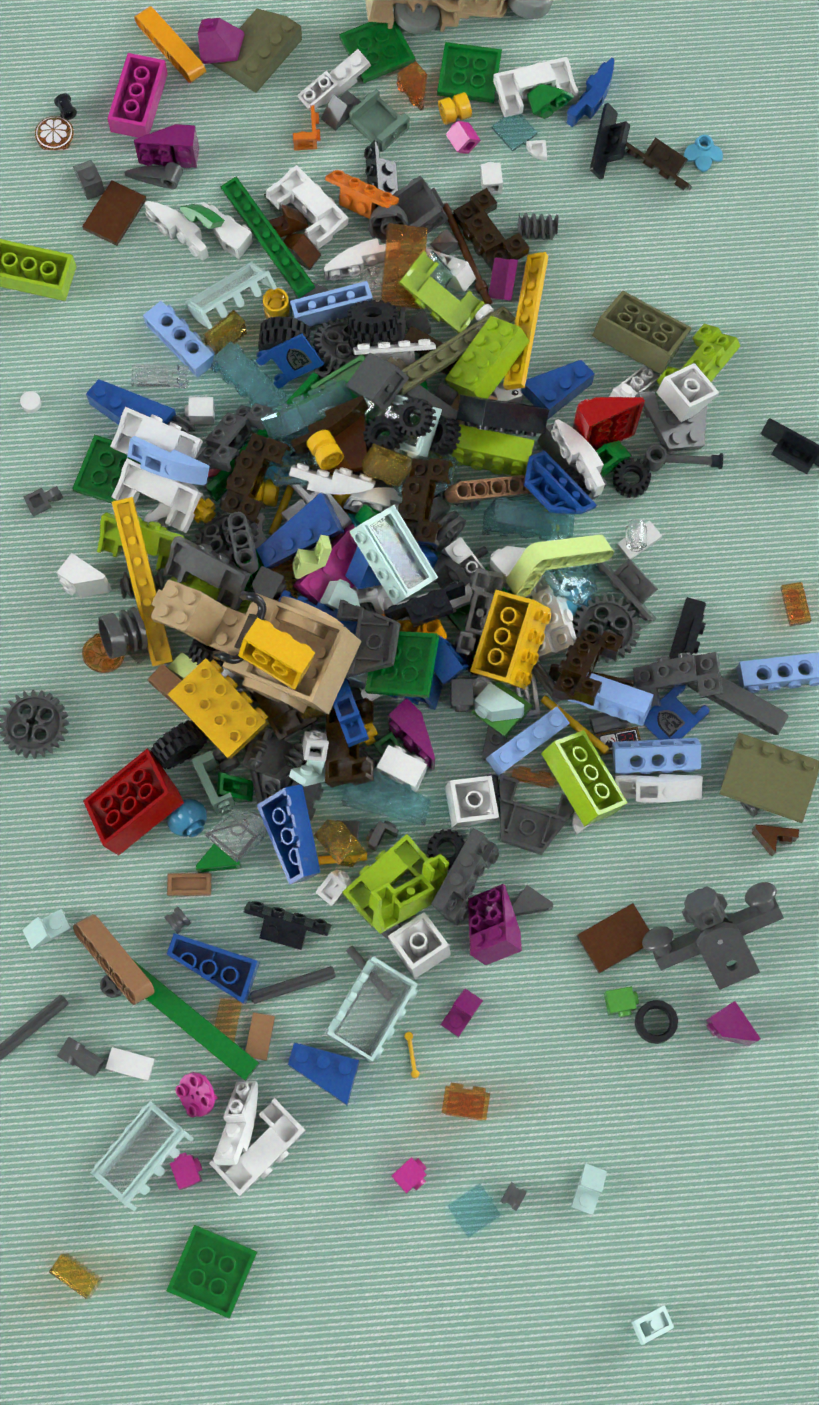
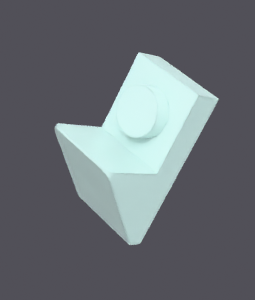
(310, 773)
(46, 929)
(589, 1189)
(652, 1324)

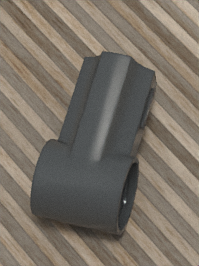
(603, 722)
(76, 1054)

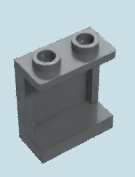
(420, 205)
(377, 381)

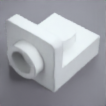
(333, 886)

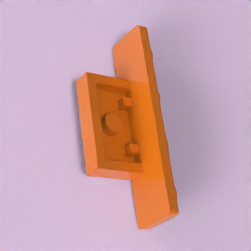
(359, 195)

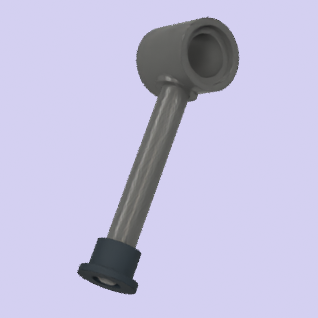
(660, 452)

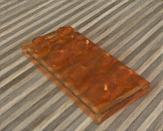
(401, 250)

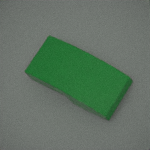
(196, 213)

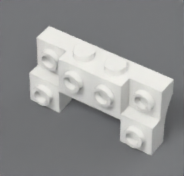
(517, 83)
(311, 202)
(155, 432)
(164, 490)
(560, 629)
(265, 1151)

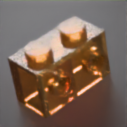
(465, 1103)

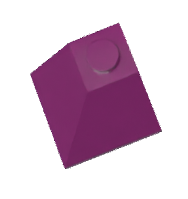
(219, 41)
(732, 1026)

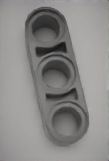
(238, 535)

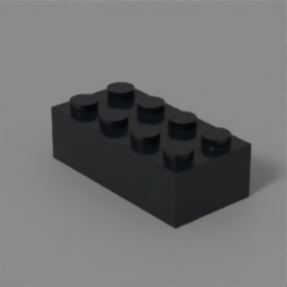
(502, 415)

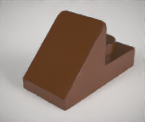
(290, 222)
(770, 834)

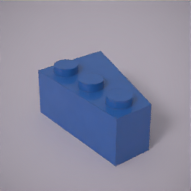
(558, 386)
(448, 662)
(325, 1069)

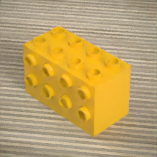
(511, 639)
(219, 707)

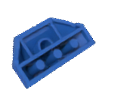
(555, 487)

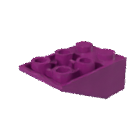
(171, 144)
(408, 724)
(493, 926)

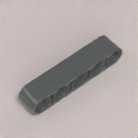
(748, 706)

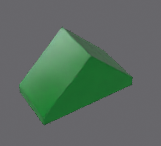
(240, 788)
(216, 860)

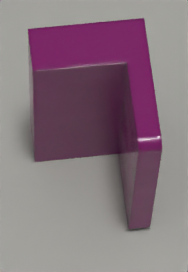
(503, 279)

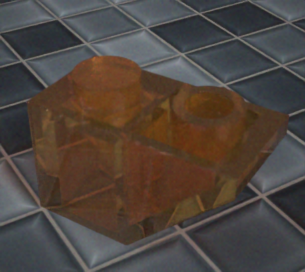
(413, 83)

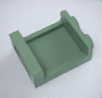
(378, 120)
(204, 764)

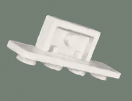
(402, 350)

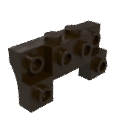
(484, 234)
(249, 475)
(419, 495)
(581, 660)
(282, 717)
(342, 761)

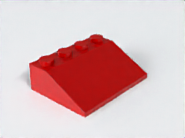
(608, 419)
(132, 802)

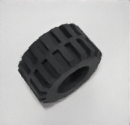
(280, 329)

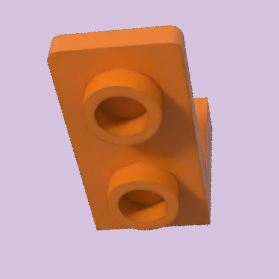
(308, 140)

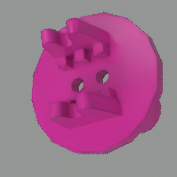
(196, 1094)

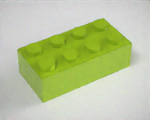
(36, 270)
(487, 358)
(493, 451)
(584, 778)

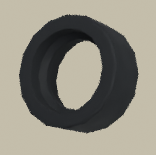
(673, 1021)

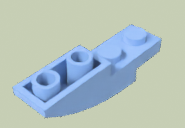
(167, 464)

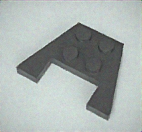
(670, 430)
(377, 637)
(526, 825)

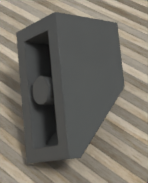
(89, 179)

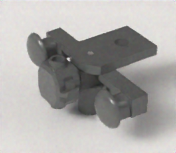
(717, 933)

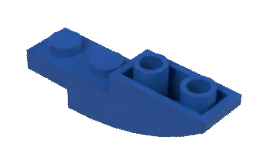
(595, 94)
(349, 716)

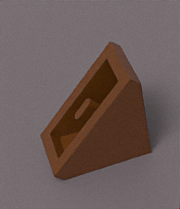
(302, 250)

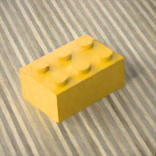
(276, 653)

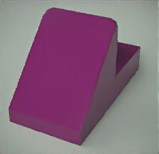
(461, 1012)

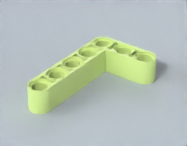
(555, 555)

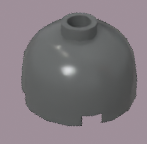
(381, 217)

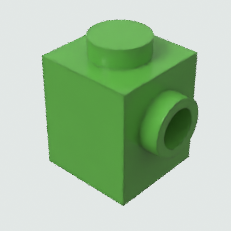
(621, 1001)

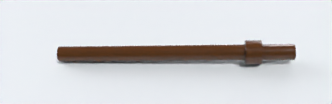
(480, 285)

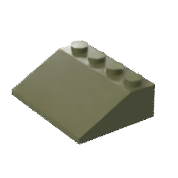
(265, 46)
(641, 332)
(770, 777)

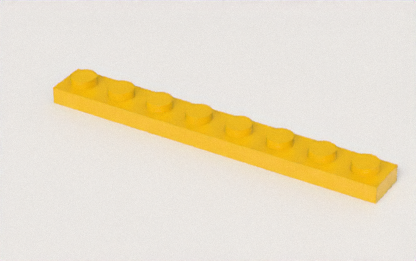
(527, 316)
(141, 578)

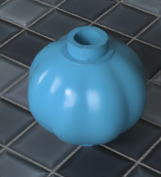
(188, 819)

